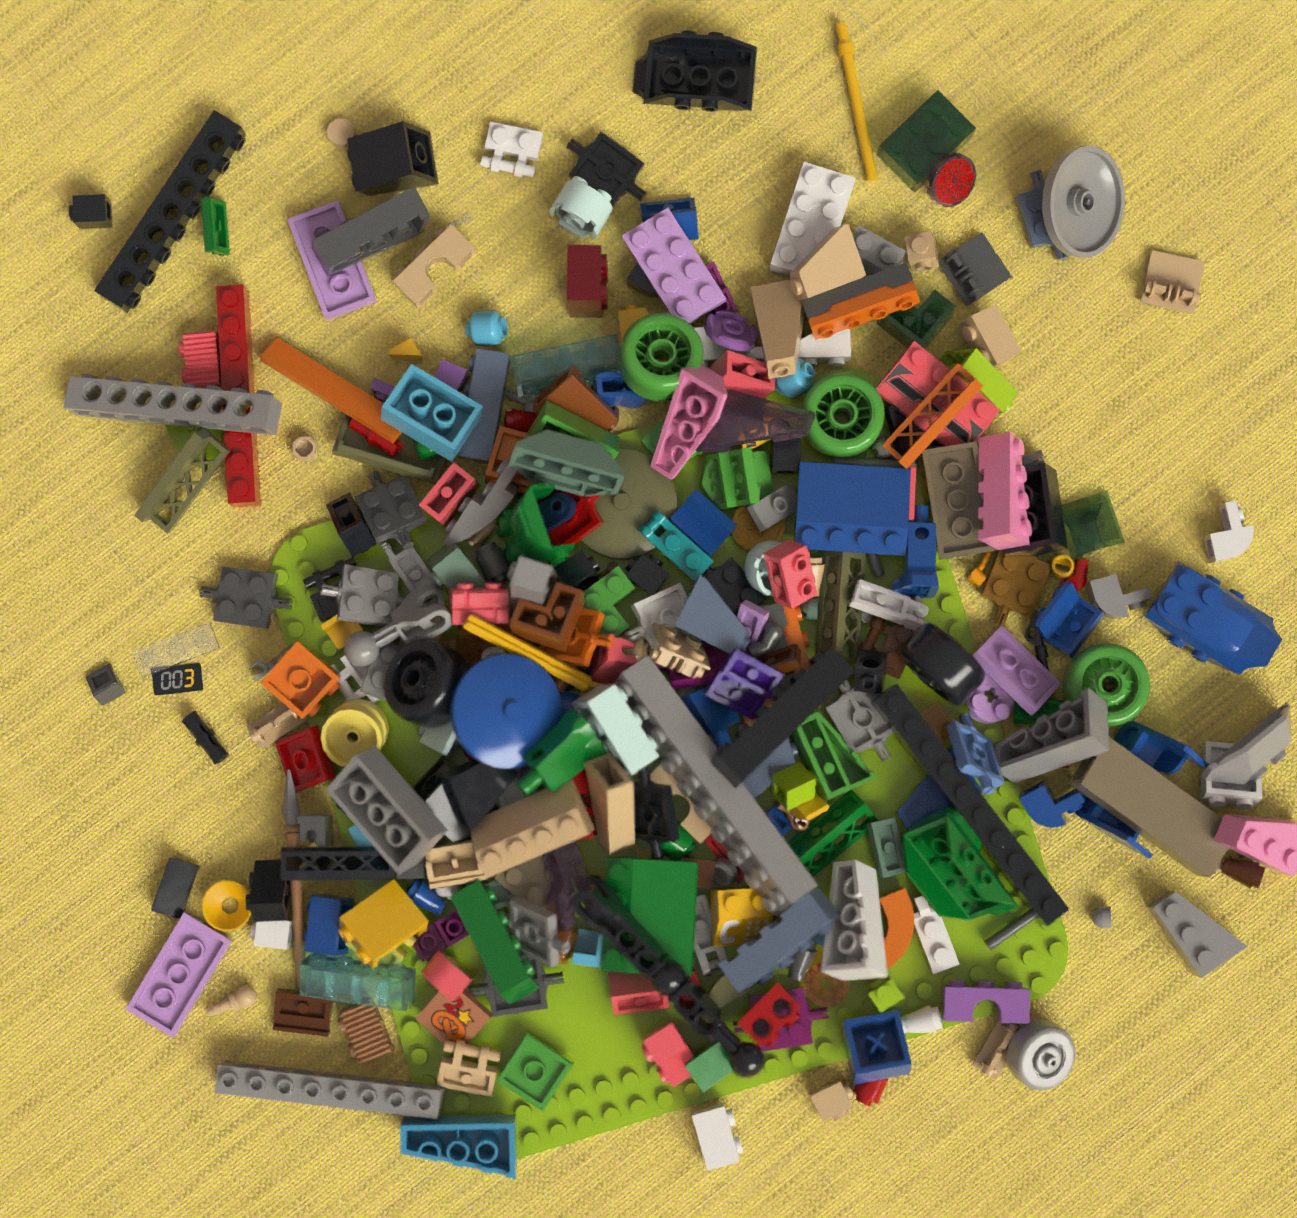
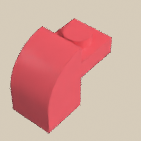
(447, 975)

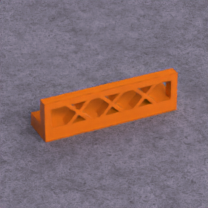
(941, 421)

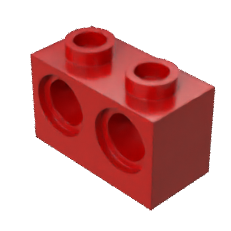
(764, 1010)

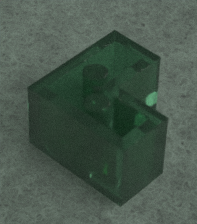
(919, 324)

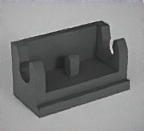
(316, 827)

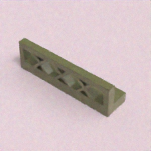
(174, 475)
(835, 604)

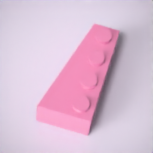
(1003, 492)

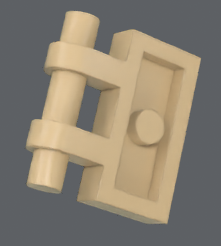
(467, 1075)

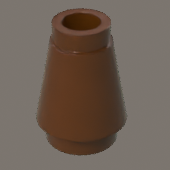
(1243, 871)

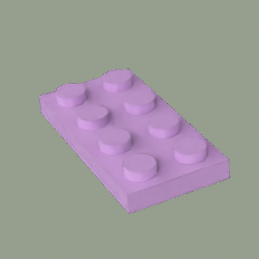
(673, 267)
(343, 290)
(179, 974)

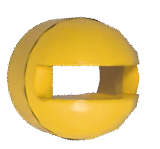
(1064, 562)

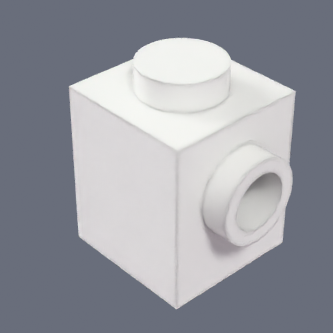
(272, 934)

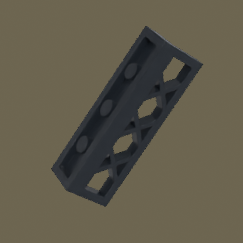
(334, 864)

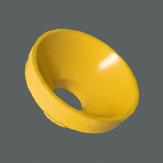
(213, 905)

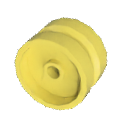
(352, 729)

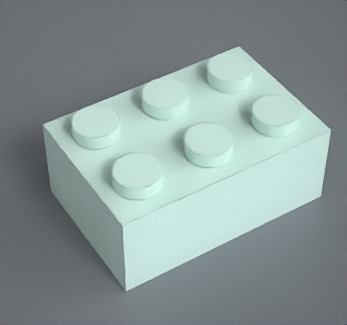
(617, 727)

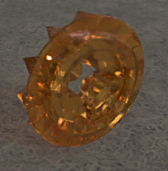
(826, 998)

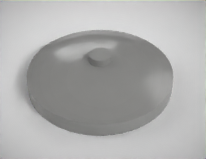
(1083, 201)

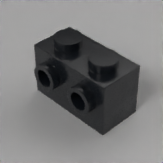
(268, 895)

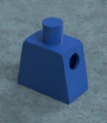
(711, 715)

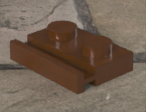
(301, 1013)

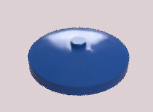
(504, 709)

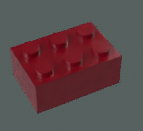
(586, 281)

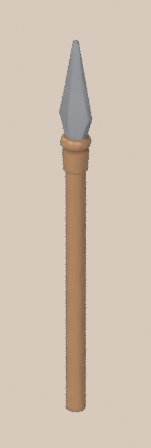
(290, 812)

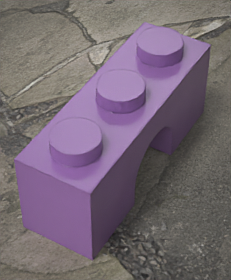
(960, 999)

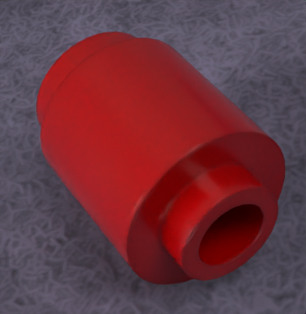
(870, 1091)

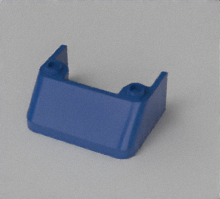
(1159, 753)

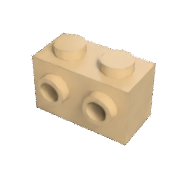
(990, 335)

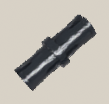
(205, 737)

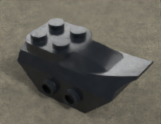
(697, 72)

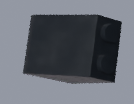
(392, 159)
(433, 794)

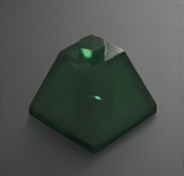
(1091, 525)

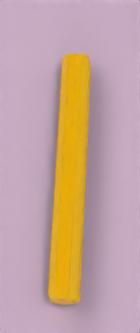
(521, 648)

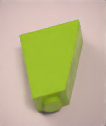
(995, 386)

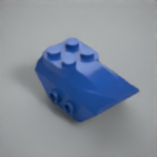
(1213, 621)

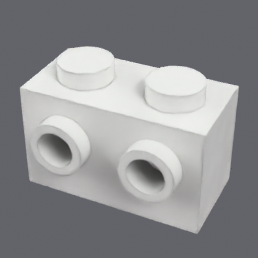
(716, 1136)

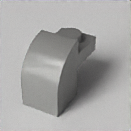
(1107, 596)

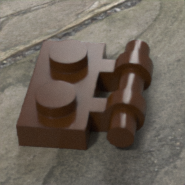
(896, 637)

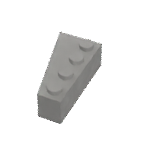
(531, 582)

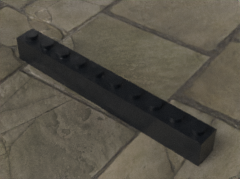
(970, 803)

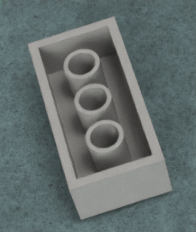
(386, 809)

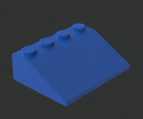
(853, 508)

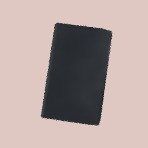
(175, 888)

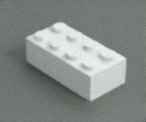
(812, 213)

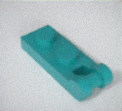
(676, 546)

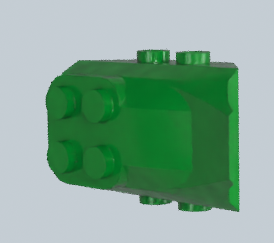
(525, 531)
(950, 870)

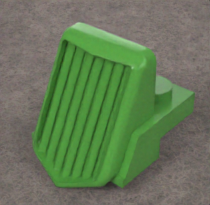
(736, 478)

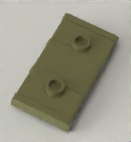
(405, 463)

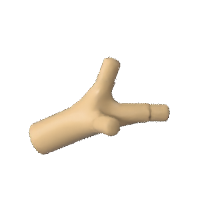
(479, 538)

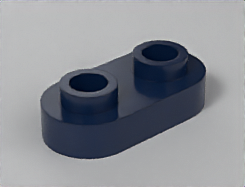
(551, 516)

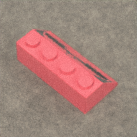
(911, 381)

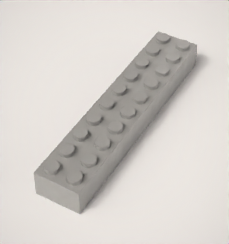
(729, 812)

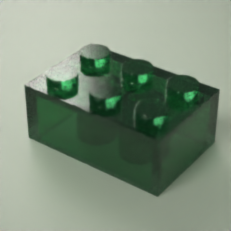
(923, 138)

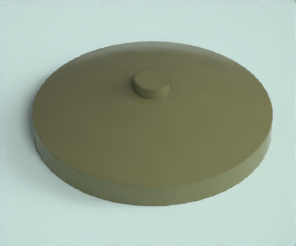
(624, 513)

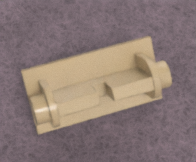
(274, 725)
(994, 1052)

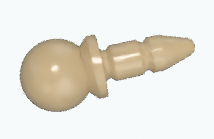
(243, 997)

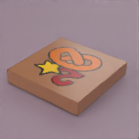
(454, 1019)

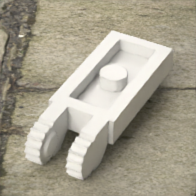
(888, 604)

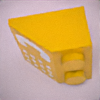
(737, 916)

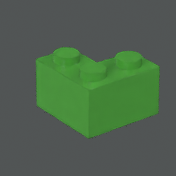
(604, 597)

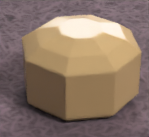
(304, 448)

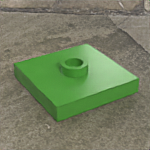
(534, 1071)

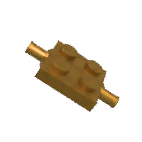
(1015, 584)

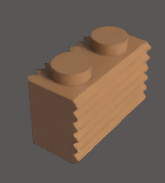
(366, 1032)

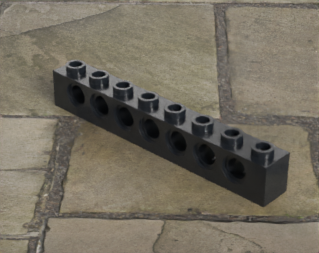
(170, 196)

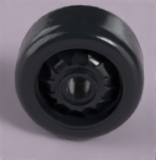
(942, 663)
(423, 682)

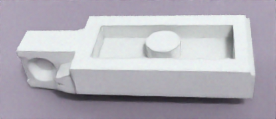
(933, 937)

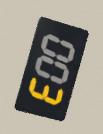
(178, 679)

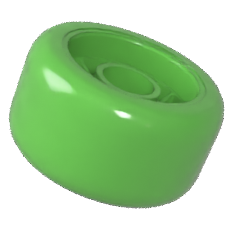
(658, 337)
(854, 397)
(1121, 665)

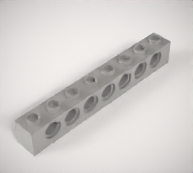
(261, 419)
(330, 1089)

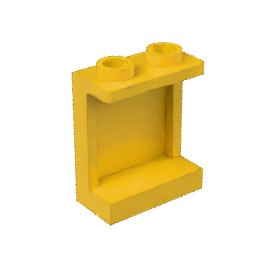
(381, 923)

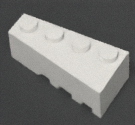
(856, 942)

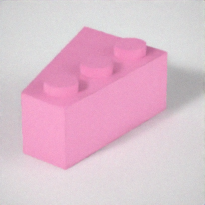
(1262, 840)

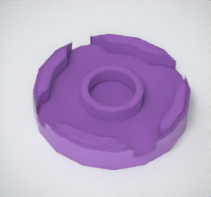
(731, 331)

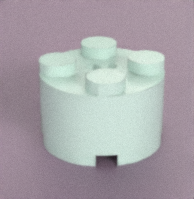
(581, 208)

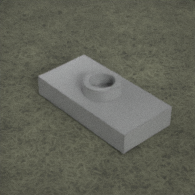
(774, 507)

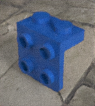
(1067, 620)

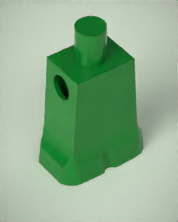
(561, 754)

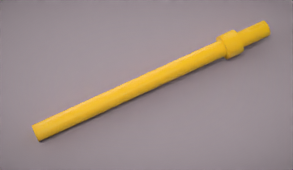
(846, 52)

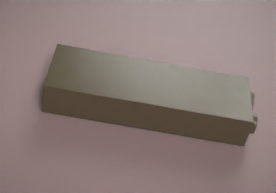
(1152, 807)

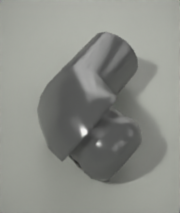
(770, 640)

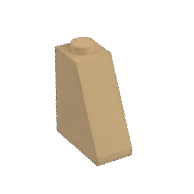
(828, 265)

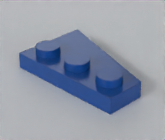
(925, 800)

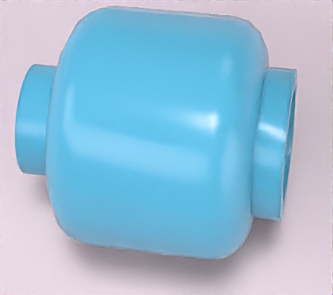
(487, 328)
(798, 383)

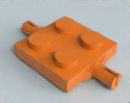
(583, 640)

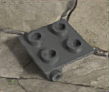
(974, 269)

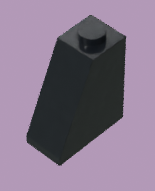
(475, 789)

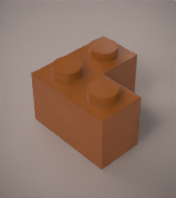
(549, 624)

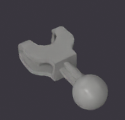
(410, 622)

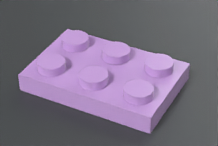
(1016, 670)

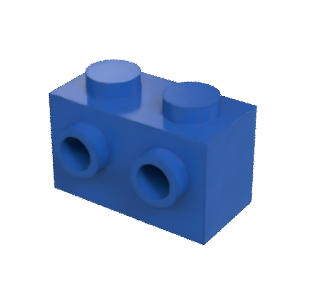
(323, 924)

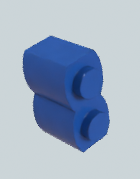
(615, 391)

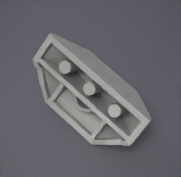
(1254, 751)

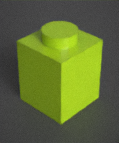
(793, 786)

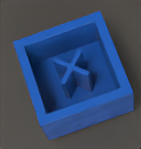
(876, 1047)

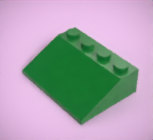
(664, 903)

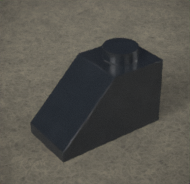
(350, 524)

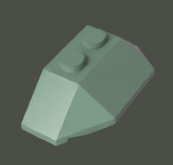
(567, 462)

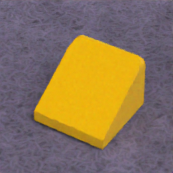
(405, 351)
(810, 809)

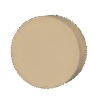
(339, 131)

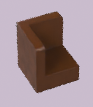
(705, 871)

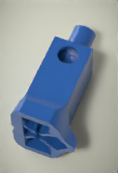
(920, 560)

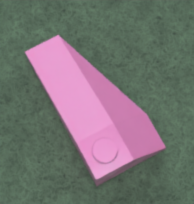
(690, 418)

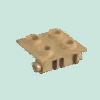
(1173, 282)
(680, 651)

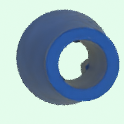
(425, 897)

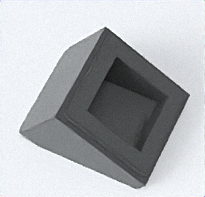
(105, 684)

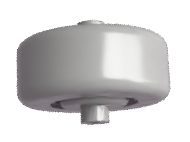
(1041, 1055)

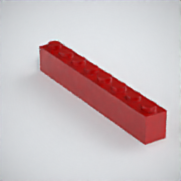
(238, 372)

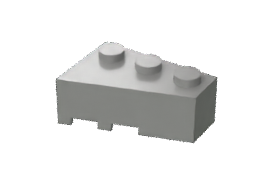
(1194, 934)

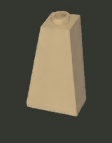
(779, 326)
(611, 803)

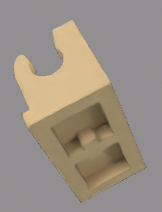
(453, 865)

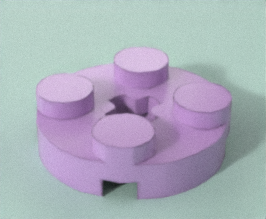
(992, 711)

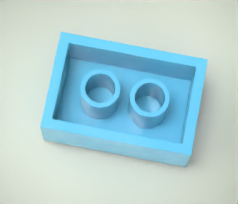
(431, 412)

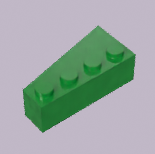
(494, 942)

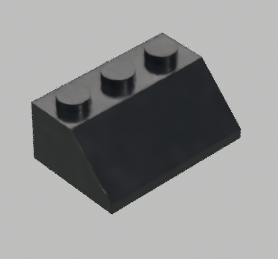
(1043, 513)

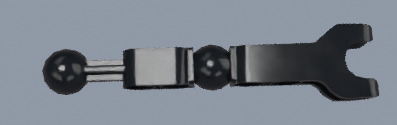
(667, 976)

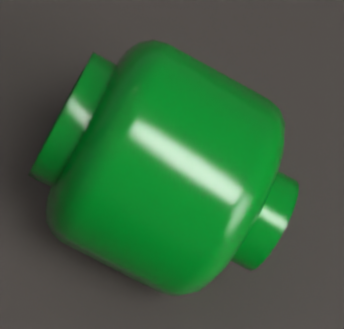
(681, 847)

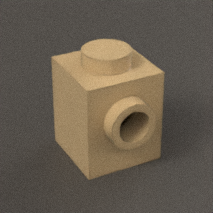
(922, 251)
(832, 1100)

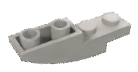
(483, 507)

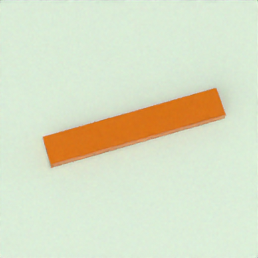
(328, 387)

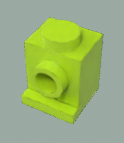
(883, 992)

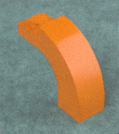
(899, 924)

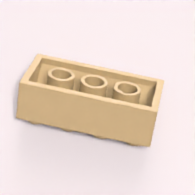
(530, 828)

